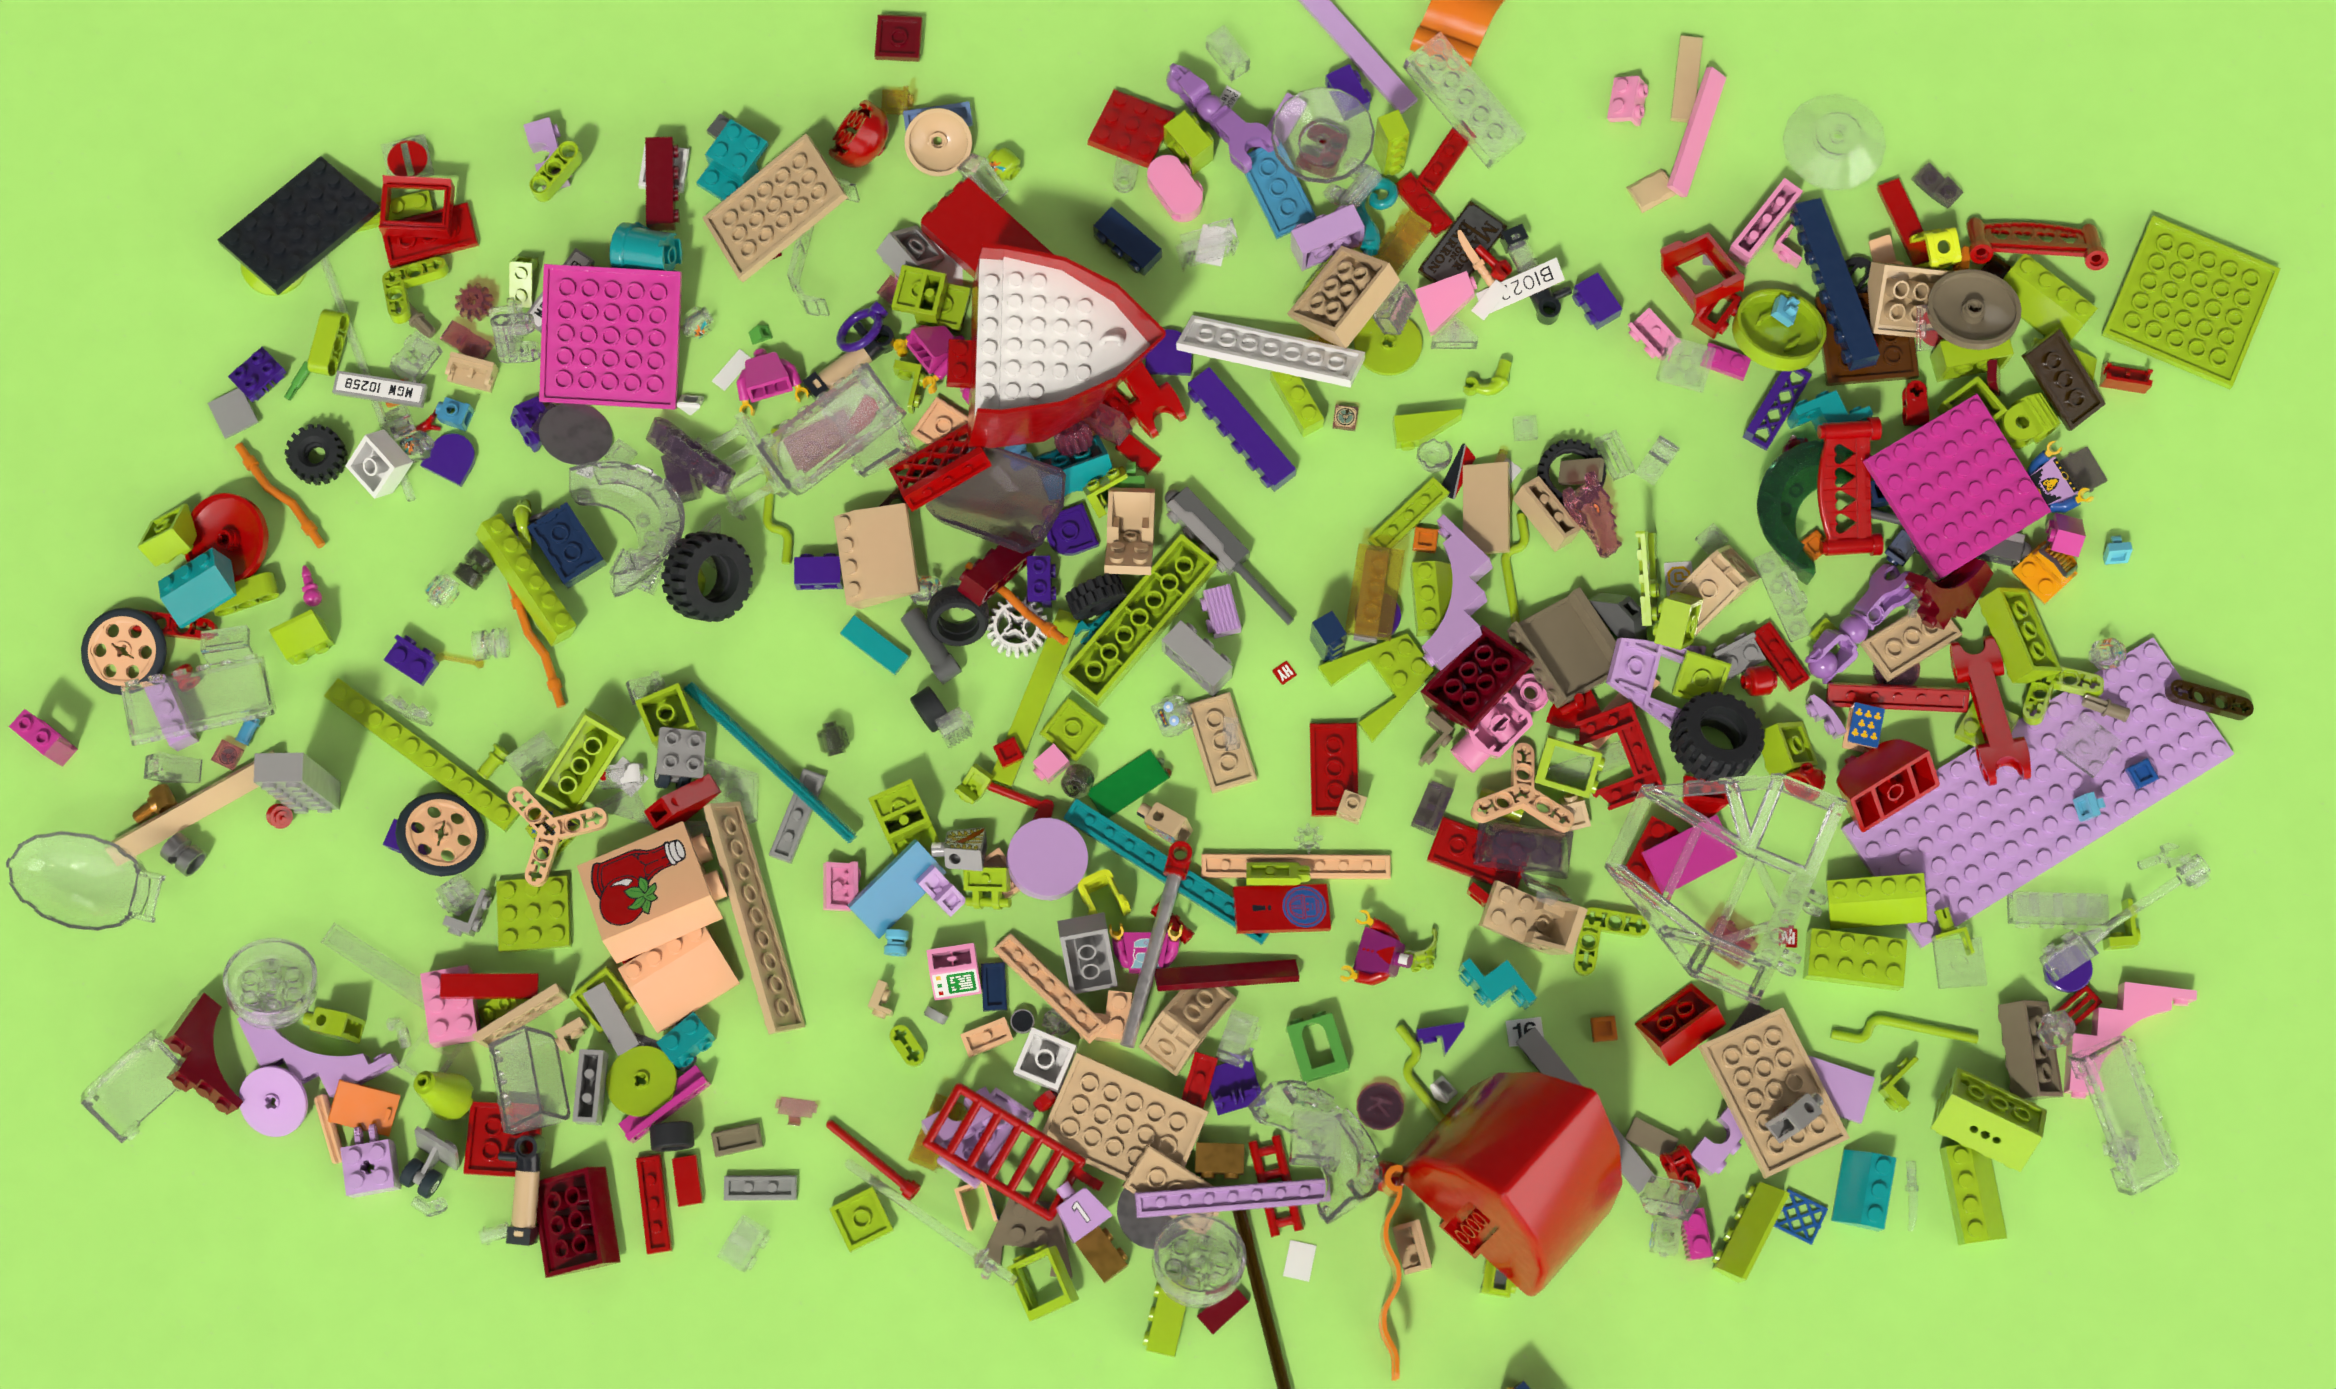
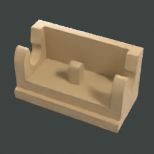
(471, 372)
(1412, 1247)

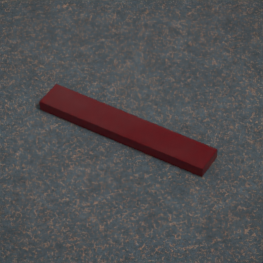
(1226, 975)

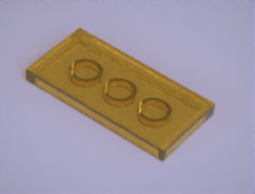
(1374, 592)

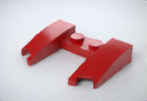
(1625, 723)

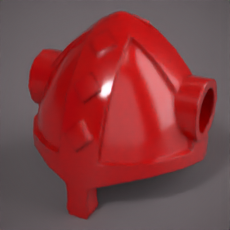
(1810, 775)

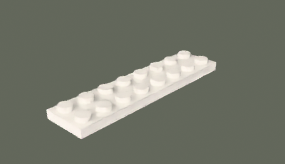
(1271, 351)

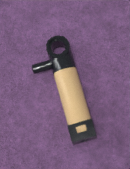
(847, 362)
(526, 1187)

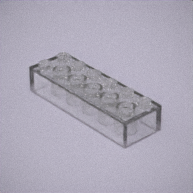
(1464, 100)

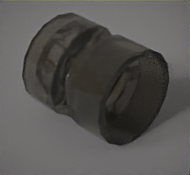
(470, 576)

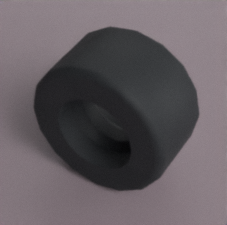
(928, 707)
(672, 1136)

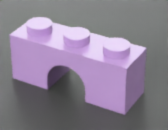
(543, 136)
(950, 1126)
(1711, 1156)

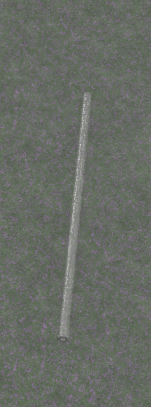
(361, 361)

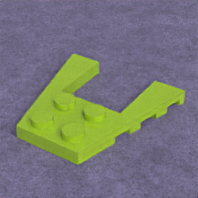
(1648, 577)
(1399, 666)

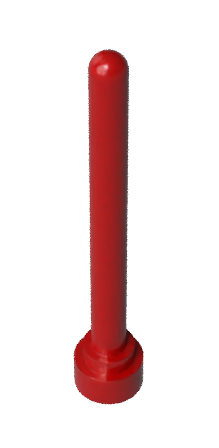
(907, 1187)

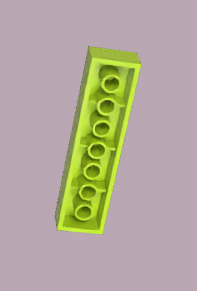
(1139, 620)

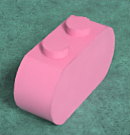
(1175, 188)

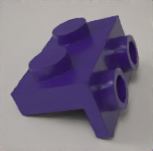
(1039, 580)

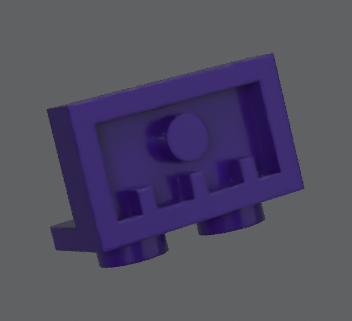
(524, 417)
(411, 660)

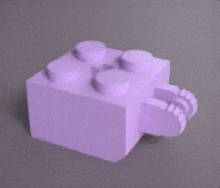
(359, 1157)

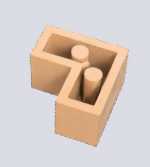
(1116, 1016)

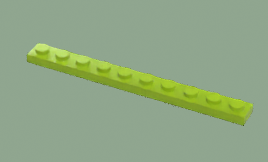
(422, 754)

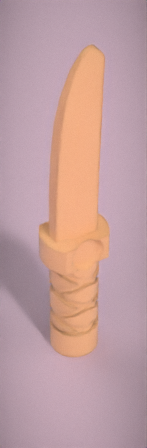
(1478, 264)

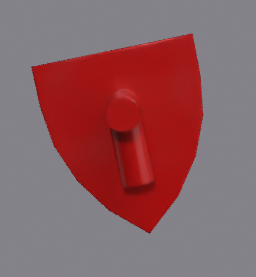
(1576, 710)

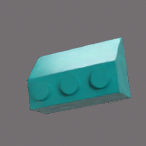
(1080, 468)
(198, 587)
(1863, 1189)

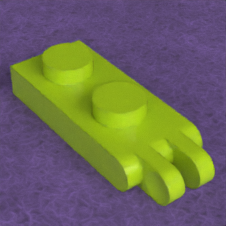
(1276, 873)

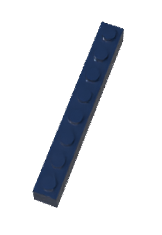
(1834, 284)

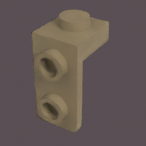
(1438, 723)

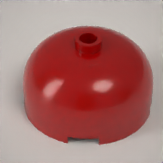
(867, 142)

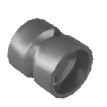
(185, 856)

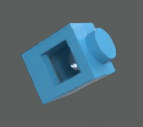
(459, 419)

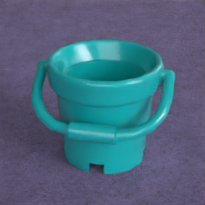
(645, 249)

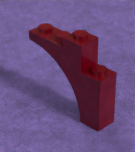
(1951, 595)
(197, 1066)

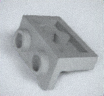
(1740, 654)

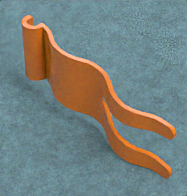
(1461, 23)
(1396, 1192)

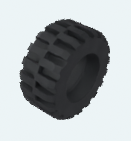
(682, 576)
(1729, 717)

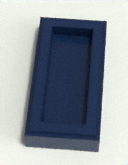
(994, 987)

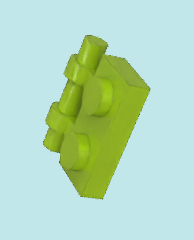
(990, 879)

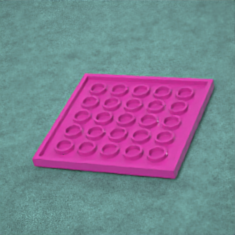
(610, 336)
(1957, 487)

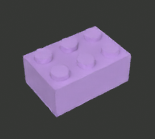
(1325, 235)

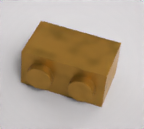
(1219, 1159)
(1102, 1254)

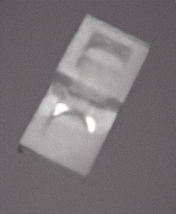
(400, 422)

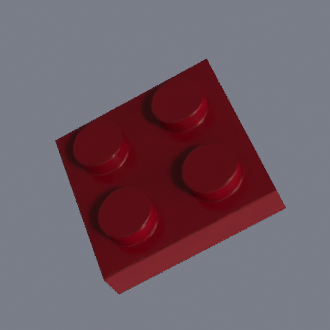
(898, 38)

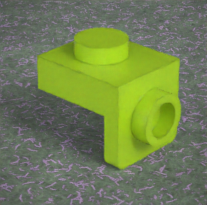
(974, 784)

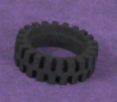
(1559, 449)

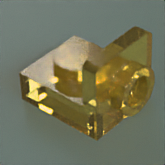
(896, 101)

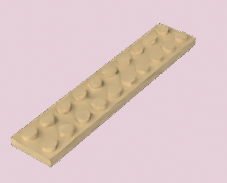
(754, 917)

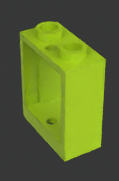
(1546, 756)
(1024, 1289)

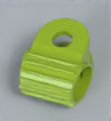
(2034, 419)

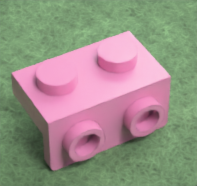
(1627, 100)
(1651, 332)
(840, 885)

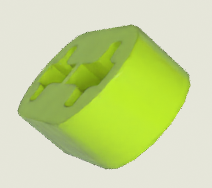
(902, 1049)

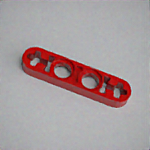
(172, 628)

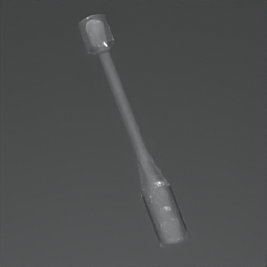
(2079, 946)

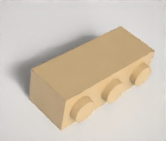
(1546, 513)

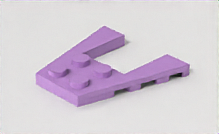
(1635, 670)

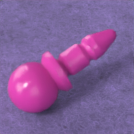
(312, 596)

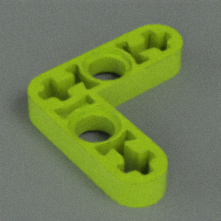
(401, 284)
(2056, 682)
(1595, 930)

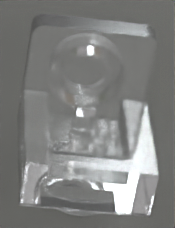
(644, 686)

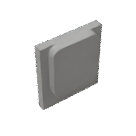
(233, 413)

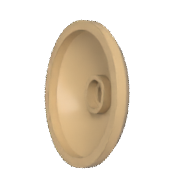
(940, 158)

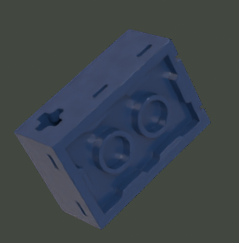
(567, 545)

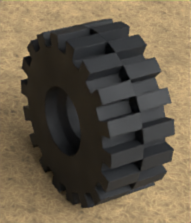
(305, 443)
(1095, 596)

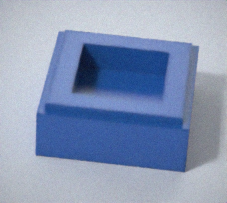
(2142, 774)

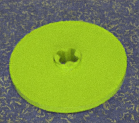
(1385, 359)
(641, 1063)

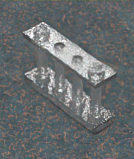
(774, 484)

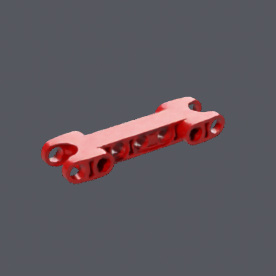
(1151, 400)
(1999, 746)

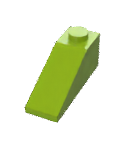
(1417, 428)

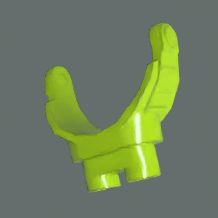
(1425, 957)

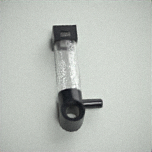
(1517, 245)

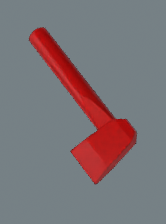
(1044, 808)

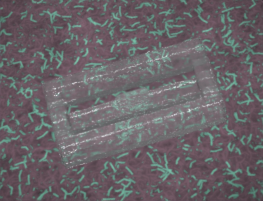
(1607, 437)

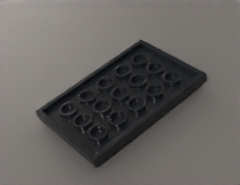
(299, 225)

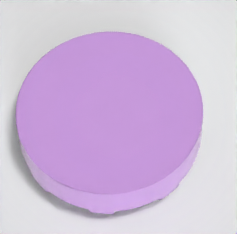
(1047, 859)

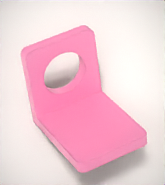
(1784, 253)

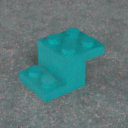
(731, 160)
(1825, 409)
(1496, 984)

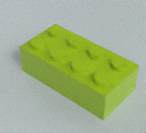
(1855, 959)

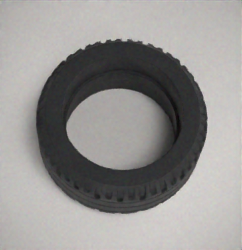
(954, 633)

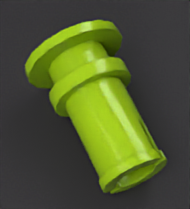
(493, 761)

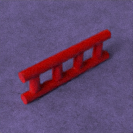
(1283, 1172)

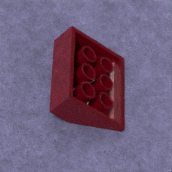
(1476, 679)
(576, 1222)

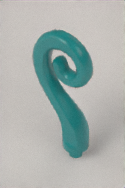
(1371, 239)

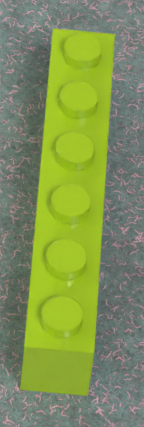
(526, 579)

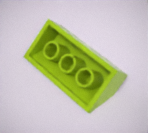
(2047, 300)
(2019, 635)
(579, 762)
(1877, 901)
(1972, 1195)
(1750, 1231)

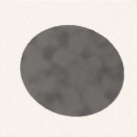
(575, 433)
(1139, 1230)

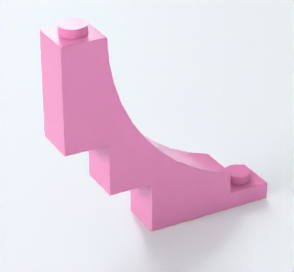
(2133, 1004)

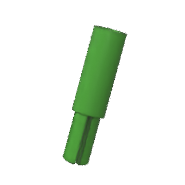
(297, 381)

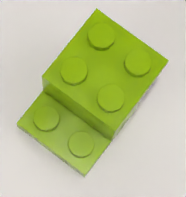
(931, 298)
(903, 817)

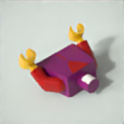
(1378, 954)

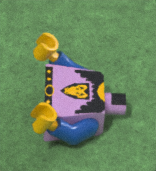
(2054, 482)

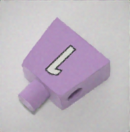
(1080, 1211)

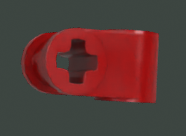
(1915, 409)
(1680, 1164)

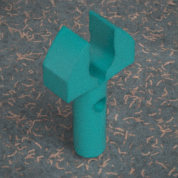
(1092, 628)

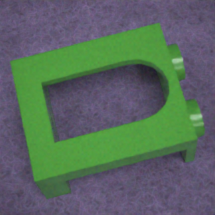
(1295, 1035)

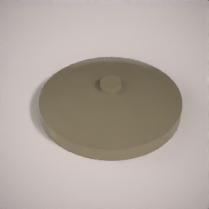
(1973, 309)

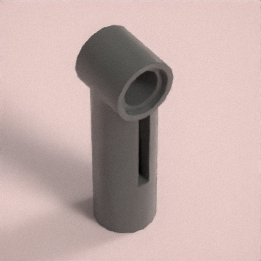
(935, 652)

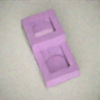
(941, 890)

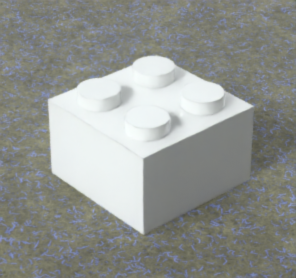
(379, 463)
(1045, 1060)

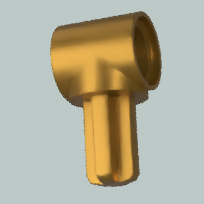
(159, 800)

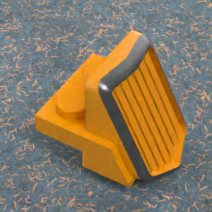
(2046, 571)

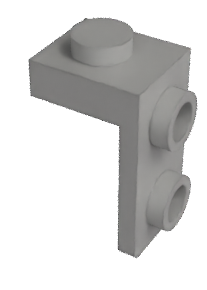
(475, 922)

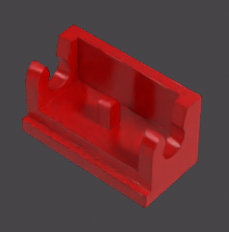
(2125, 378)

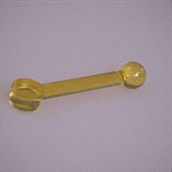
(478, 664)

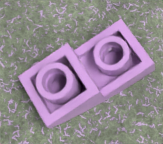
(1820, 710)

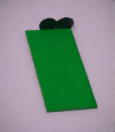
(1129, 784)

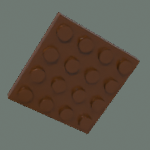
(1895, 361)

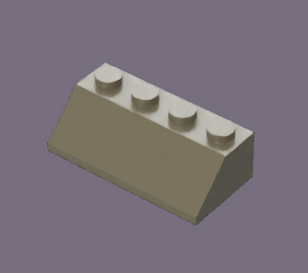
(2030, 1065)

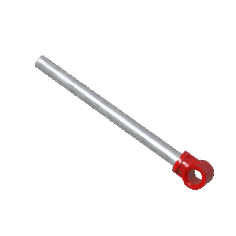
(1175, 871)

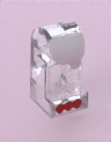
(622, 776)

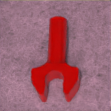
(1500, 269)

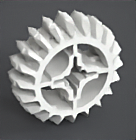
(1010, 632)

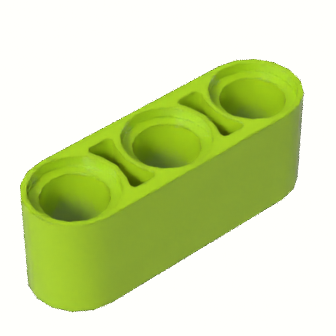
(556, 161)
(328, 342)
(250, 593)

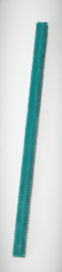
(775, 767)

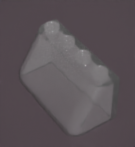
(528, 1080)

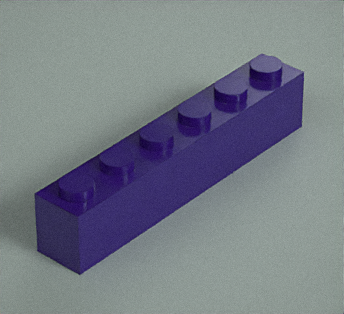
(1241, 429)

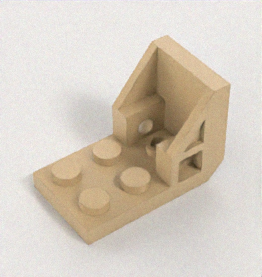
(1130, 531)
(1719, 582)
(1531, 922)
(1185, 1025)

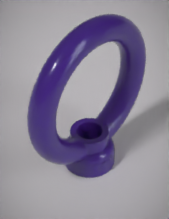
(876, 312)

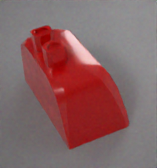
(1885, 781)

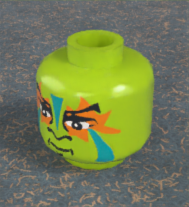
(1004, 163)

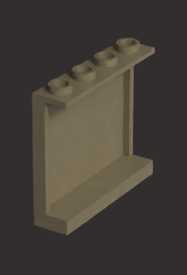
(1567, 646)

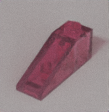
(1109, 424)

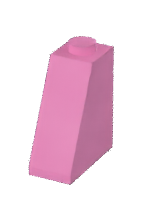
(1445, 299)

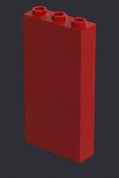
(974, 218)

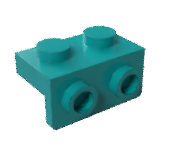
(686, 1041)

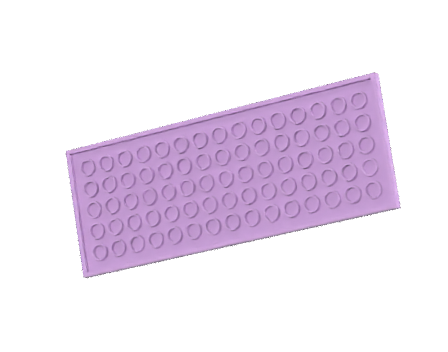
(1995, 838)

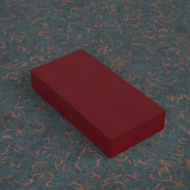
(1993, 376)
(1220, 1313)

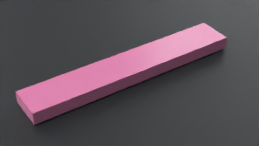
(1696, 132)

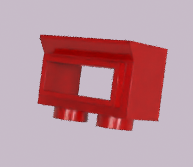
(1708, 327)

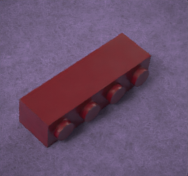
(660, 183)
(992, 573)

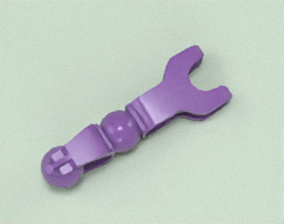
(1223, 120)
(1868, 612)

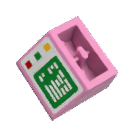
(954, 971)

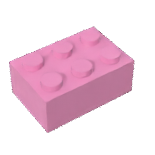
(448, 1019)

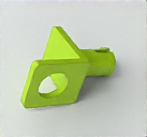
(1948, 929)

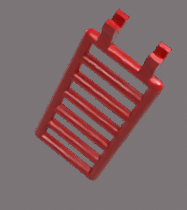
(1019, 1126)

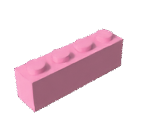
(1764, 222)

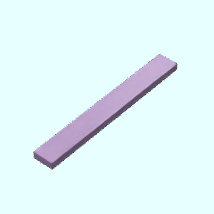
(1361, 53)
(1229, 1198)

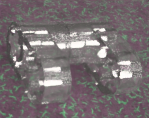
(1364, 182)
(508, 350)

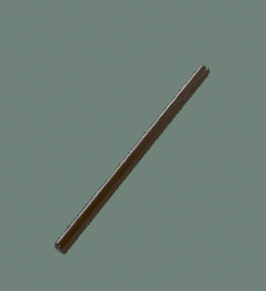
(1262, 1301)

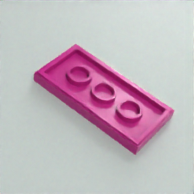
(1706, 856)

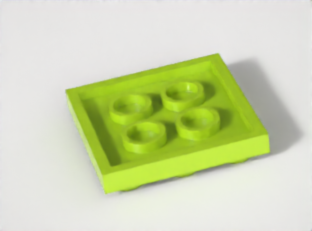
(533, 915)

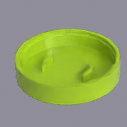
(1770, 341)

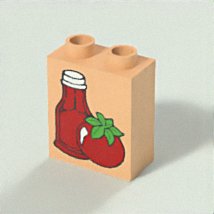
(652, 891)

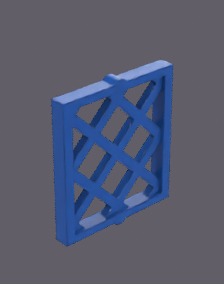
(1817, 1226)

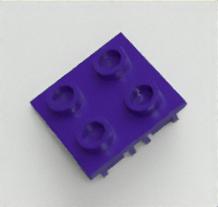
(257, 373)
(1234, 1087)

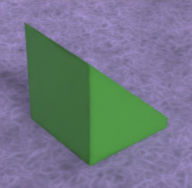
(760, 333)

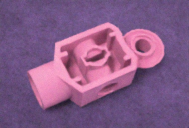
(1501, 726)

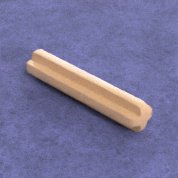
(329, 1129)

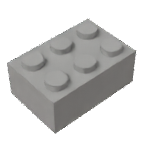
(1197, 657)
(1087, 953)

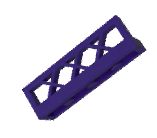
(1767, 407)

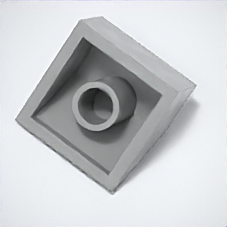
(909, 248)

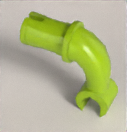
(1497, 382)
(522, 514)

